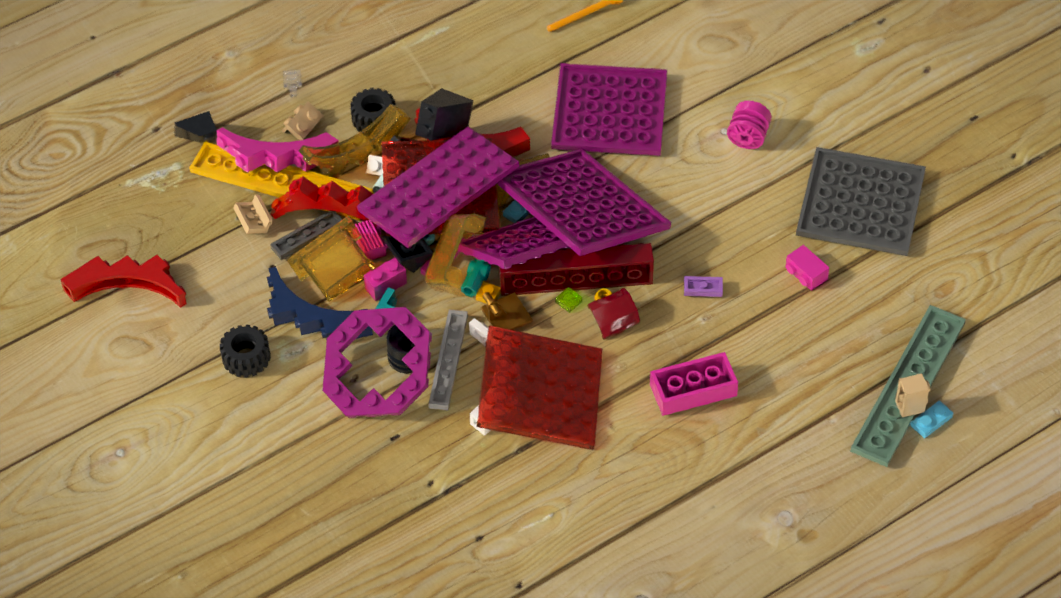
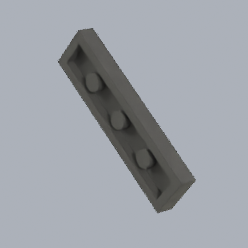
(304, 235)

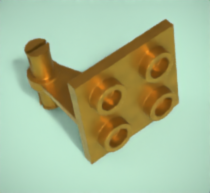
(505, 312)

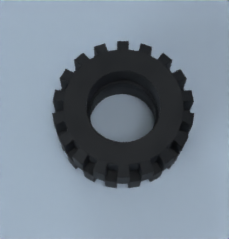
(365, 103)
(240, 339)

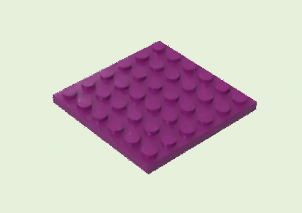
(609, 109)

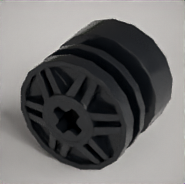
(397, 347)

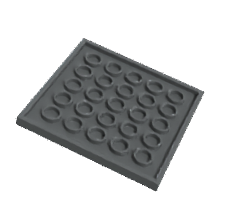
(861, 201)

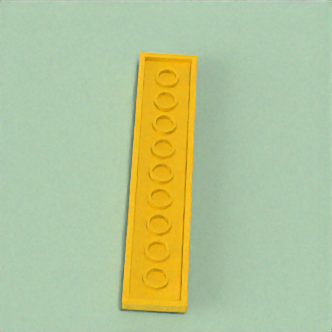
(221, 166)

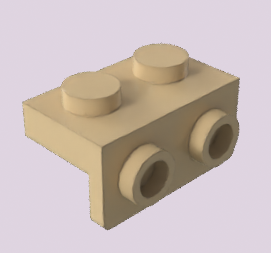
(303, 122)
(253, 216)

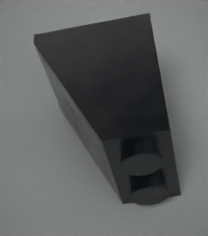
(443, 115)

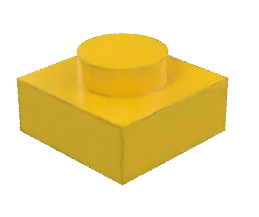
(486, 287)

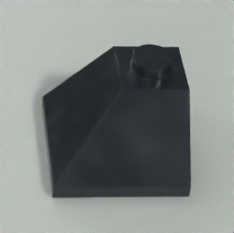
(196, 128)

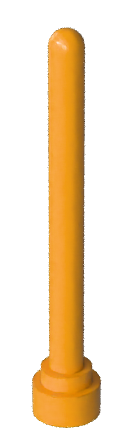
(582, 13)

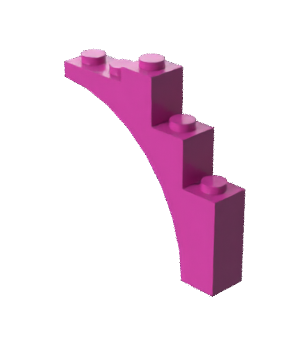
(277, 155)

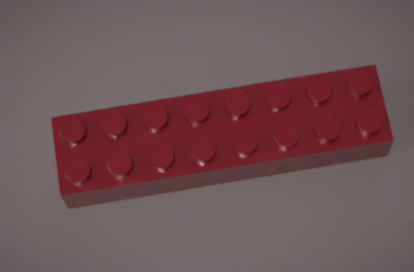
(565, 268)

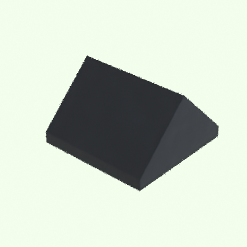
(412, 257)

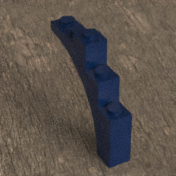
(309, 318)

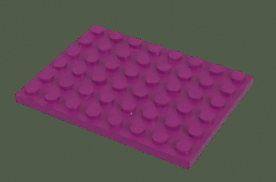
(582, 202)

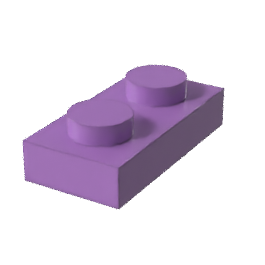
(703, 286)

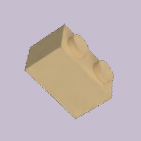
(912, 395)

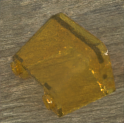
(440, 272)

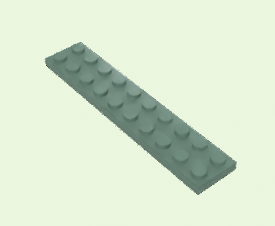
(925, 355)

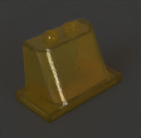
(333, 260)

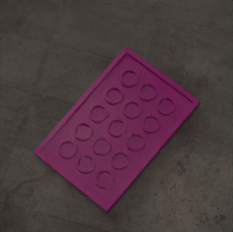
(513, 243)

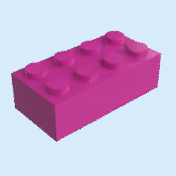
(693, 383)

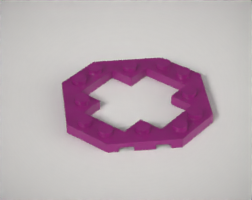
(416, 359)

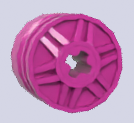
(749, 124)

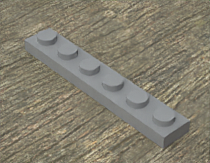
(448, 360)

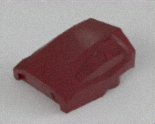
(615, 313)

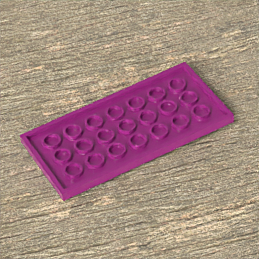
(438, 186)

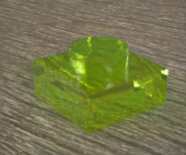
(568, 299)

